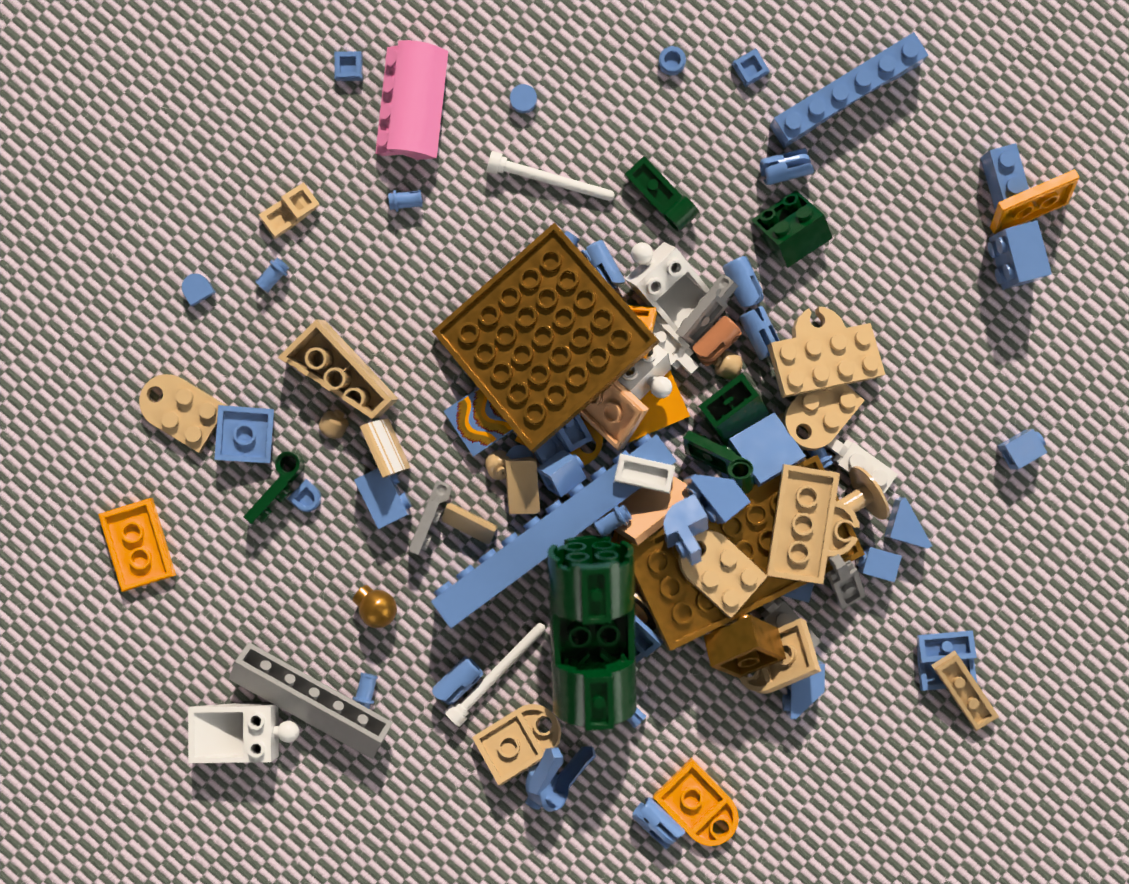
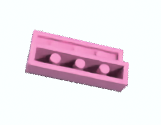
(412, 100)

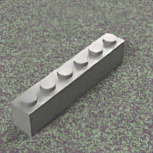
(310, 700)

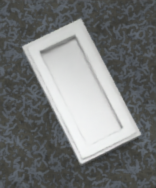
(644, 473)

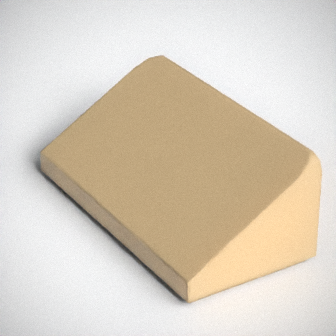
(522, 486)
(469, 523)

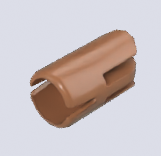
(716, 340)

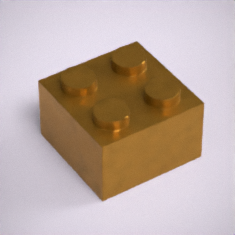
(744, 646)

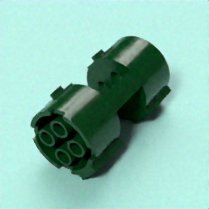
(592, 631)

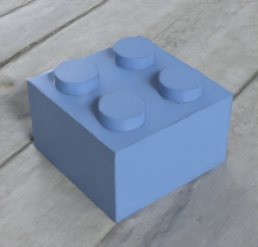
(1019, 255)

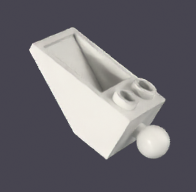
(666, 282)
(649, 375)
(230, 733)

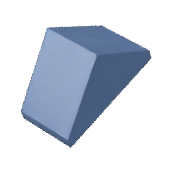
(905, 526)

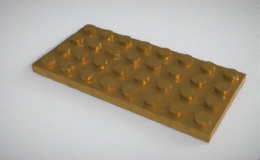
(679, 606)

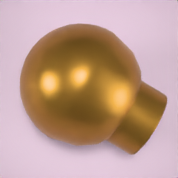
(375, 607)

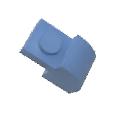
(681, 525)

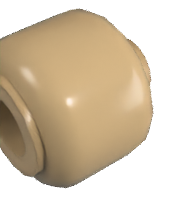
(728, 365)
(333, 424)
(496, 464)

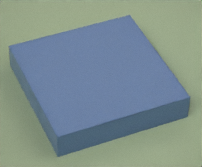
(244, 434)
(767, 448)

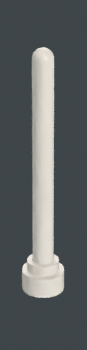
(500, 164)
(458, 712)

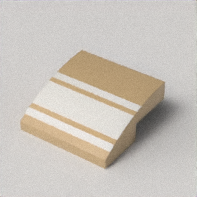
(385, 447)

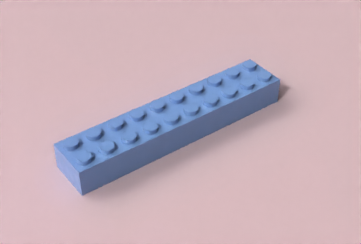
(531, 547)

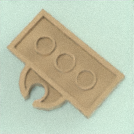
(824, 355)
(807, 524)

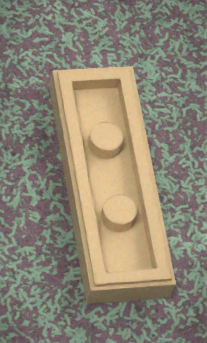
(965, 690)

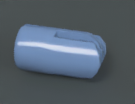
(786, 166)
(601, 259)
(748, 290)
(759, 330)
(457, 681)
(658, 823)

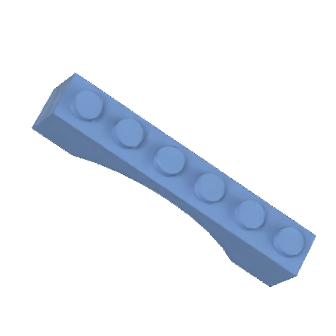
(847, 89)

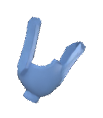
(546, 787)

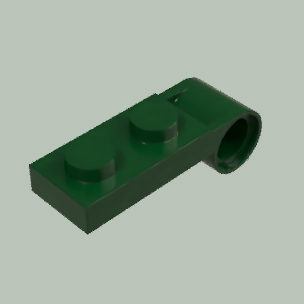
(660, 193)
(720, 458)
(278, 491)

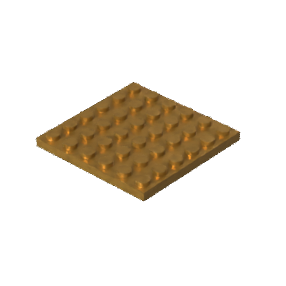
(545, 337)

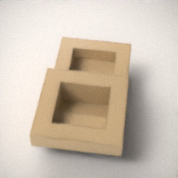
(289, 211)

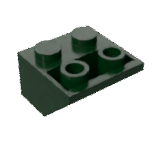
(792, 228)
(733, 409)

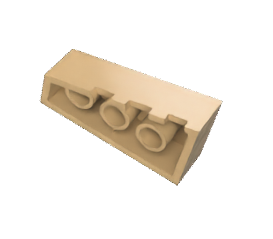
(334, 365)

